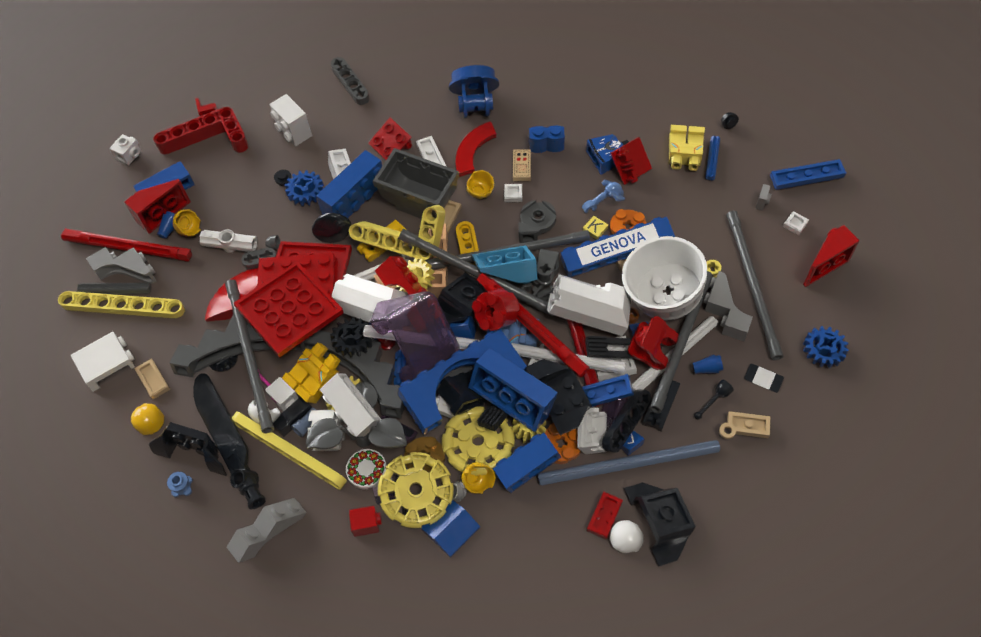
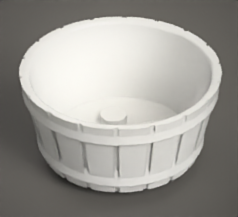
(663, 264)

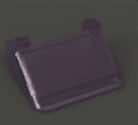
(418, 329)

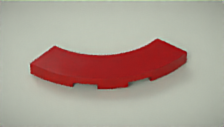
(469, 145)

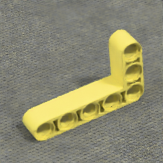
(385, 234)

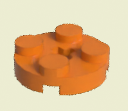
(625, 217)
(567, 452)

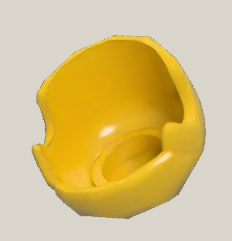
(480, 184)
(186, 223)
(147, 419)
(479, 483)

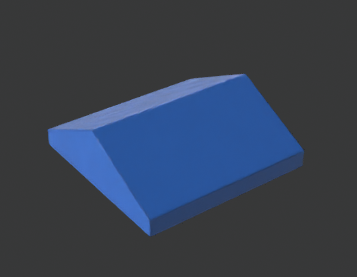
(452, 529)

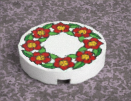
(365, 468)

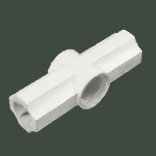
(228, 241)

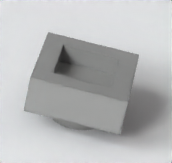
(764, 197)

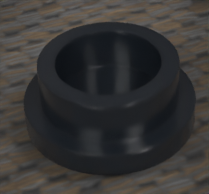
(729, 120)
(281, 177)

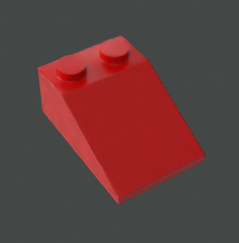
(151, 203)
(834, 253)

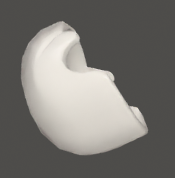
(253, 412)
(626, 537)

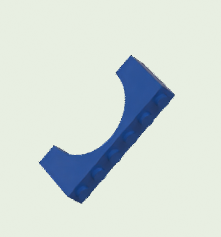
(420, 393)

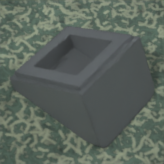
(527, 233)

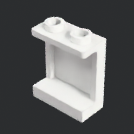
(102, 359)

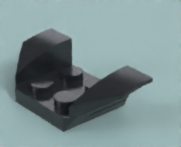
(458, 298)
(571, 399)
(187, 438)
(667, 519)

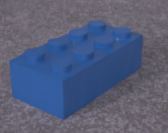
(351, 186)
(512, 389)

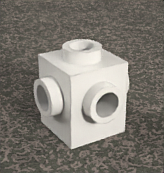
(125, 149)

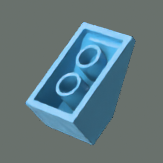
(511, 264)

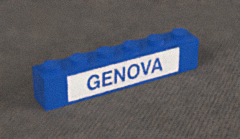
(613, 247)

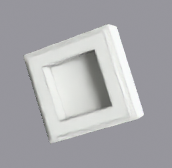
(513, 192)
(796, 223)

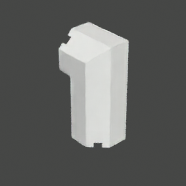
(360, 296)
(590, 305)

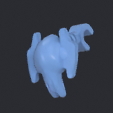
(612, 189)

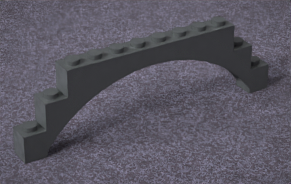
(219, 345)

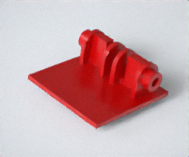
(390, 137)
(631, 161)

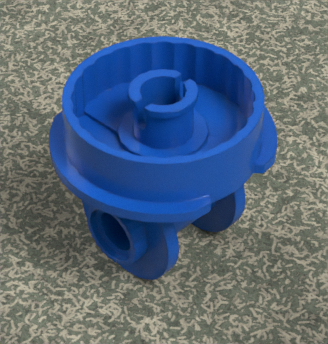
(473, 81)

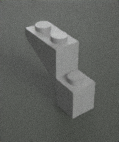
(128, 263)
(721, 303)
(269, 523)

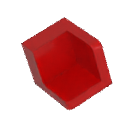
(202, 110)

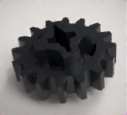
(351, 337)

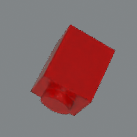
(365, 521)

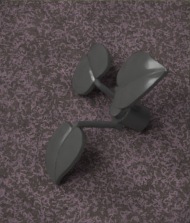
(386, 434)

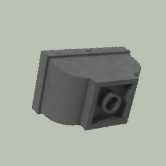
(415, 183)

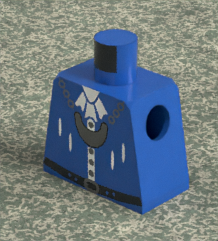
(600, 149)

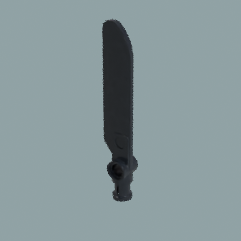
(227, 440)

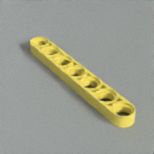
(128, 309)
(289, 451)

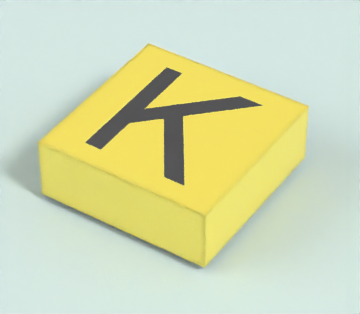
(595, 227)

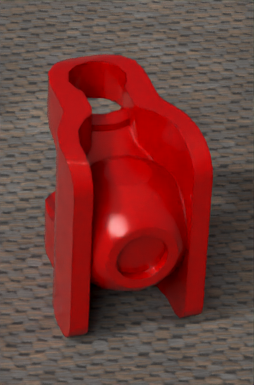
(647, 341)

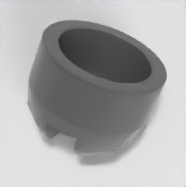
(273, 242)

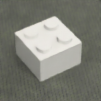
(290, 120)

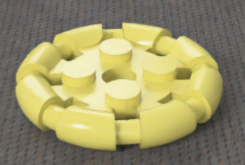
(467, 434)
(418, 502)

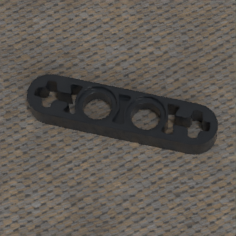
(614, 439)

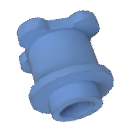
(179, 484)

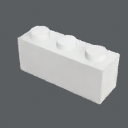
(350, 405)

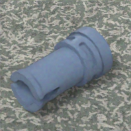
(301, 426)

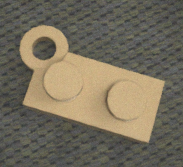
(746, 425)

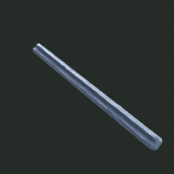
(628, 462)

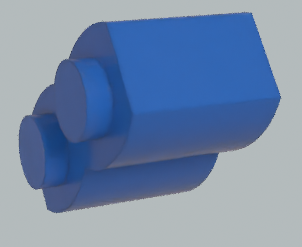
(546, 139)

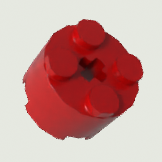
(496, 309)

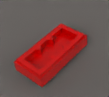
(604, 515)

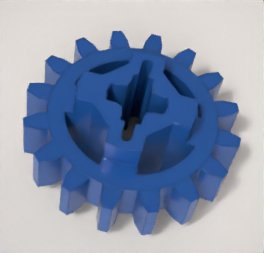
(304, 187)
(825, 349)

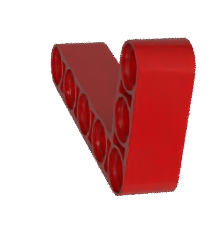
(200, 129)

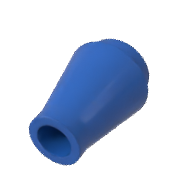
(166, 225)
(710, 364)

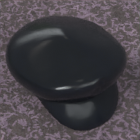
(331, 227)

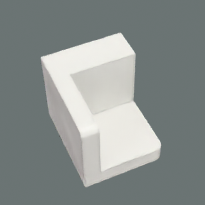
(282, 393)

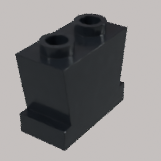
(458, 395)

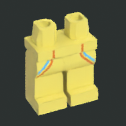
(686, 153)

